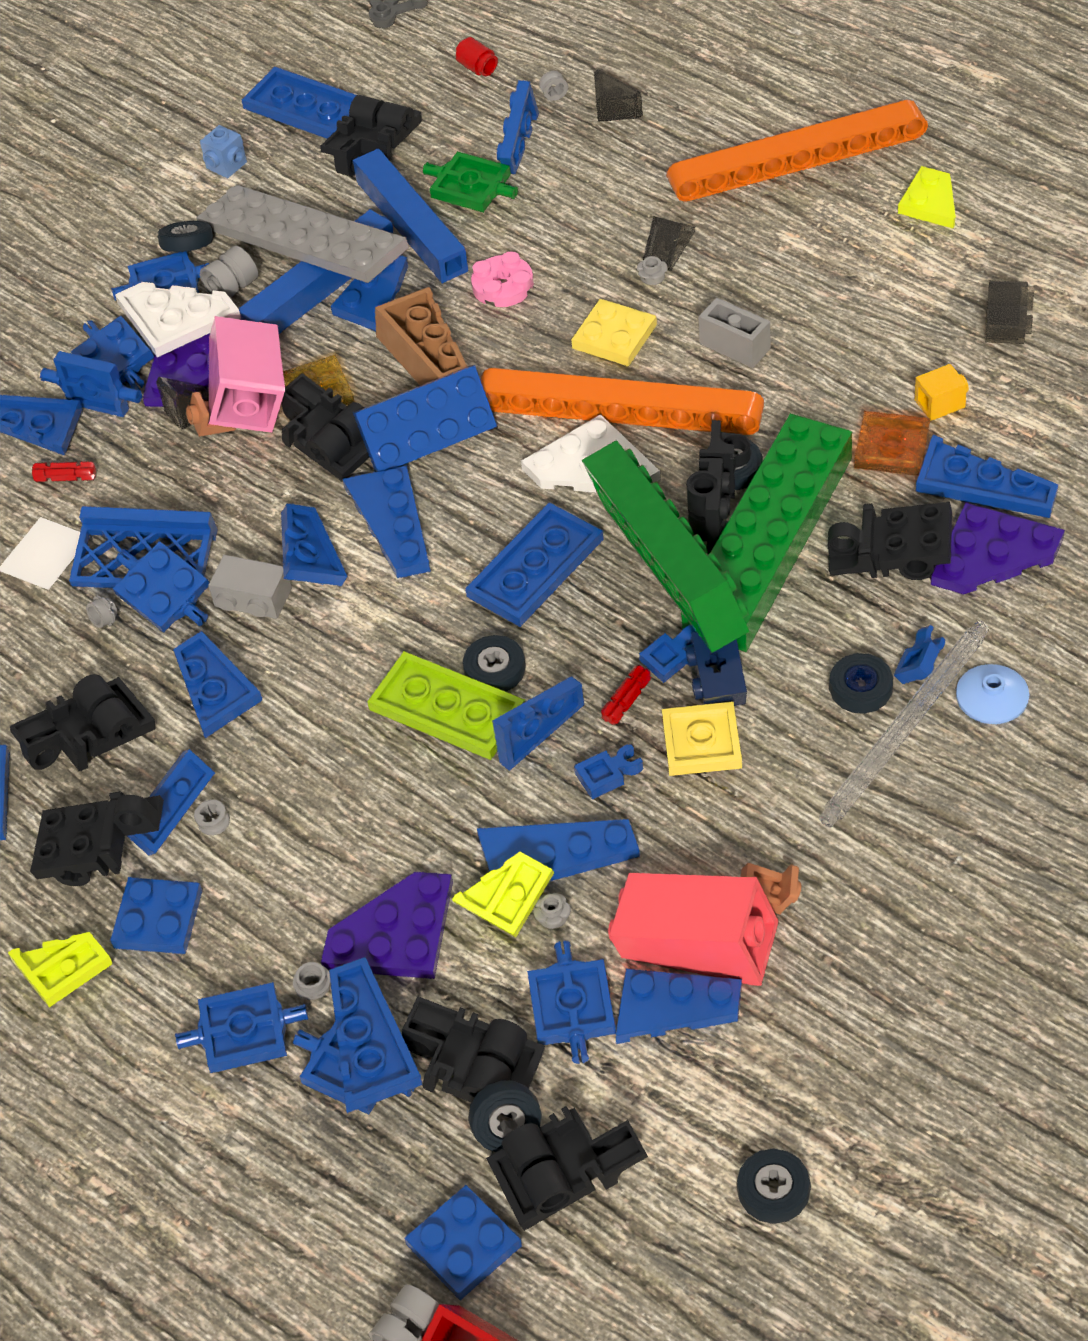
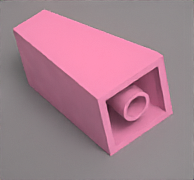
(244, 374)

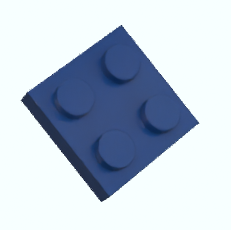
(156, 915)
(463, 1242)

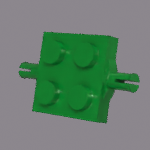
(470, 181)

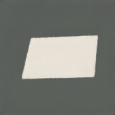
(42, 553)

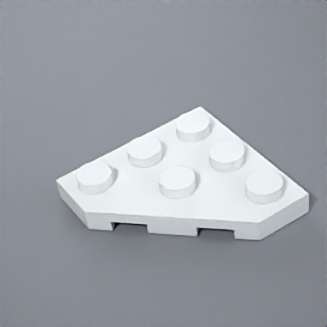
(173, 315)
(561, 460)

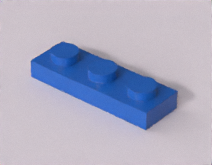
(179, 791)

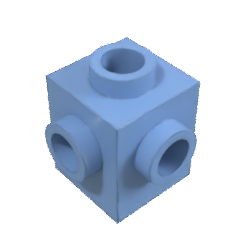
(223, 151)

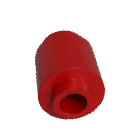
(476, 57)

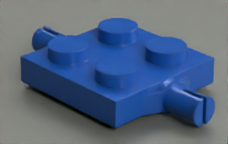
(164, 272)
(119, 346)
(91, 382)
(161, 587)
(571, 1002)
(242, 1027)
(324, 1067)

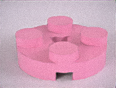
(487, 277)

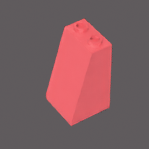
(696, 924)

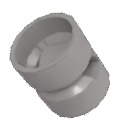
(229, 273)
(410, 1310)

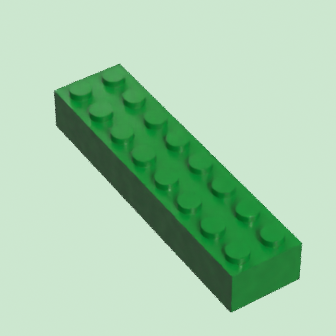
(780, 513)
(668, 545)

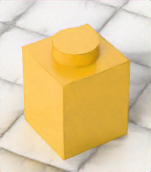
(941, 392)

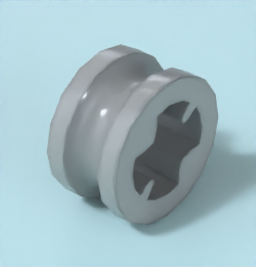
(553, 93)
(208, 808)

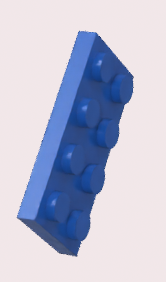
(299, 102)
(425, 419)
(534, 564)

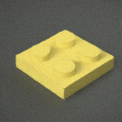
(614, 332)
(701, 738)

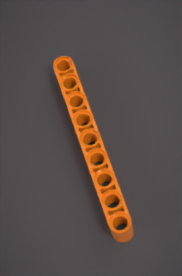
(796, 150)
(622, 401)

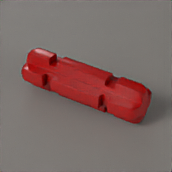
(64, 471)
(625, 695)

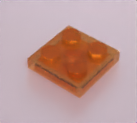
(892, 443)

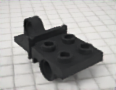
(369, 127)
(323, 427)
(714, 483)
(898, 539)
(92, 721)
(91, 836)
(469, 1052)
(555, 1164)

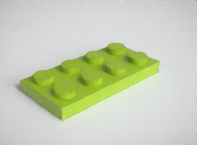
(442, 703)

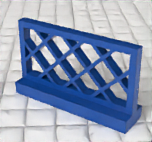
(139, 524)

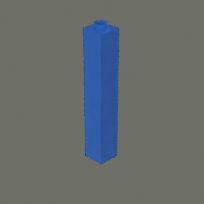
(410, 215)
(301, 287)

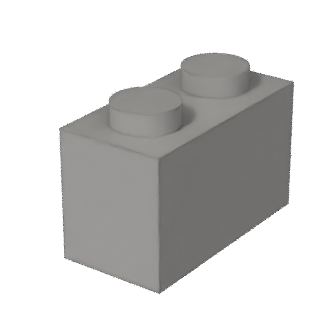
(734, 332)
(249, 587)

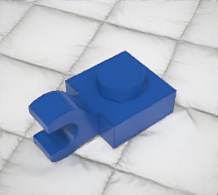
(666, 654)
(919, 660)

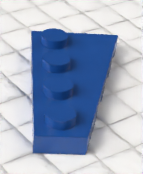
(561, 846)

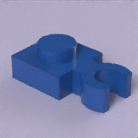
(606, 773)

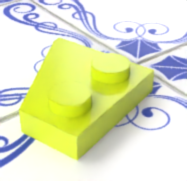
(930, 198)
(508, 893)
(61, 965)

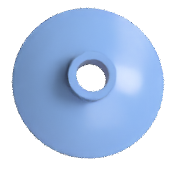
(992, 704)

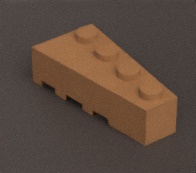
(418, 336)

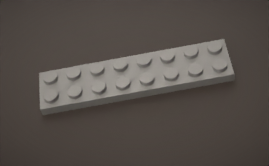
(304, 233)

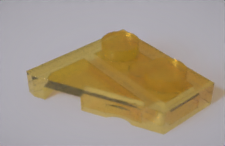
(326, 374)

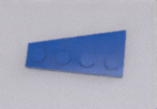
(967, 478)
(392, 518)
(370, 1044)

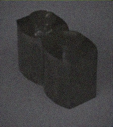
(1007, 312)

